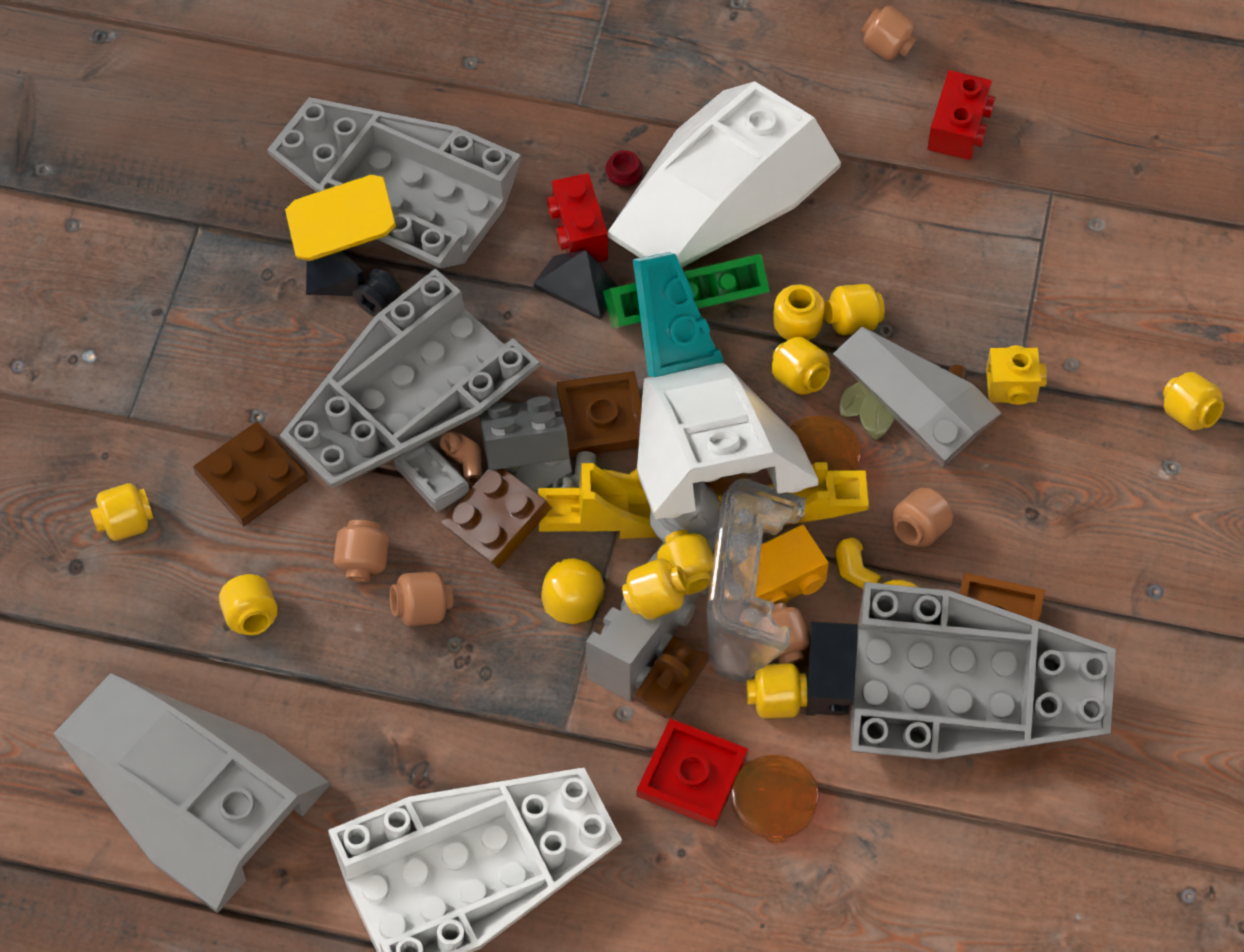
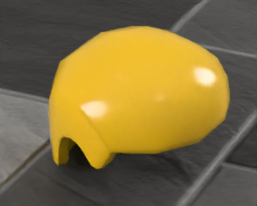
(572, 591)

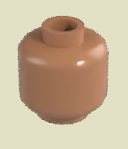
(888, 33)
(922, 517)
(361, 550)
(420, 598)
(799, 634)

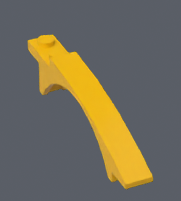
(612, 505)

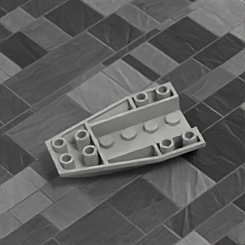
(438, 177)
(405, 382)
(970, 678)
(186, 782)

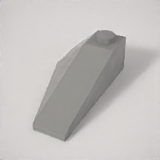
(924, 398)

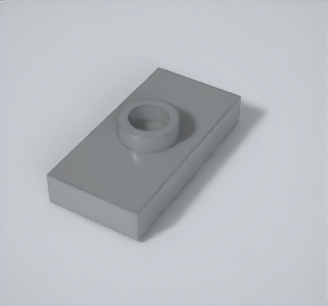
(432, 476)

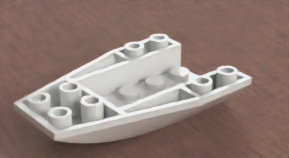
(726, 175)
(708, 428)
(469, 859)

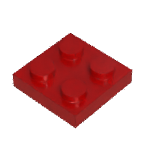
(692, 772)

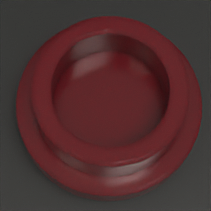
(624, 168)

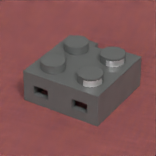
(524, 433)

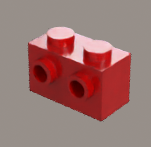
(960, 115)
(578, 217)

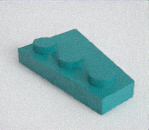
(670, 321)

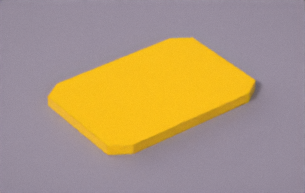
(340, 217)

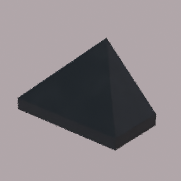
(333, 275)
(577, 282)

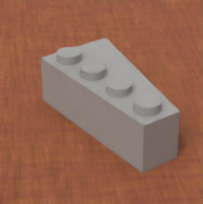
(631, 645)

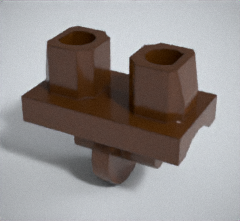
(671, 678)

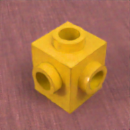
(1014, 375)

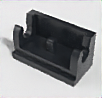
(831, 668)

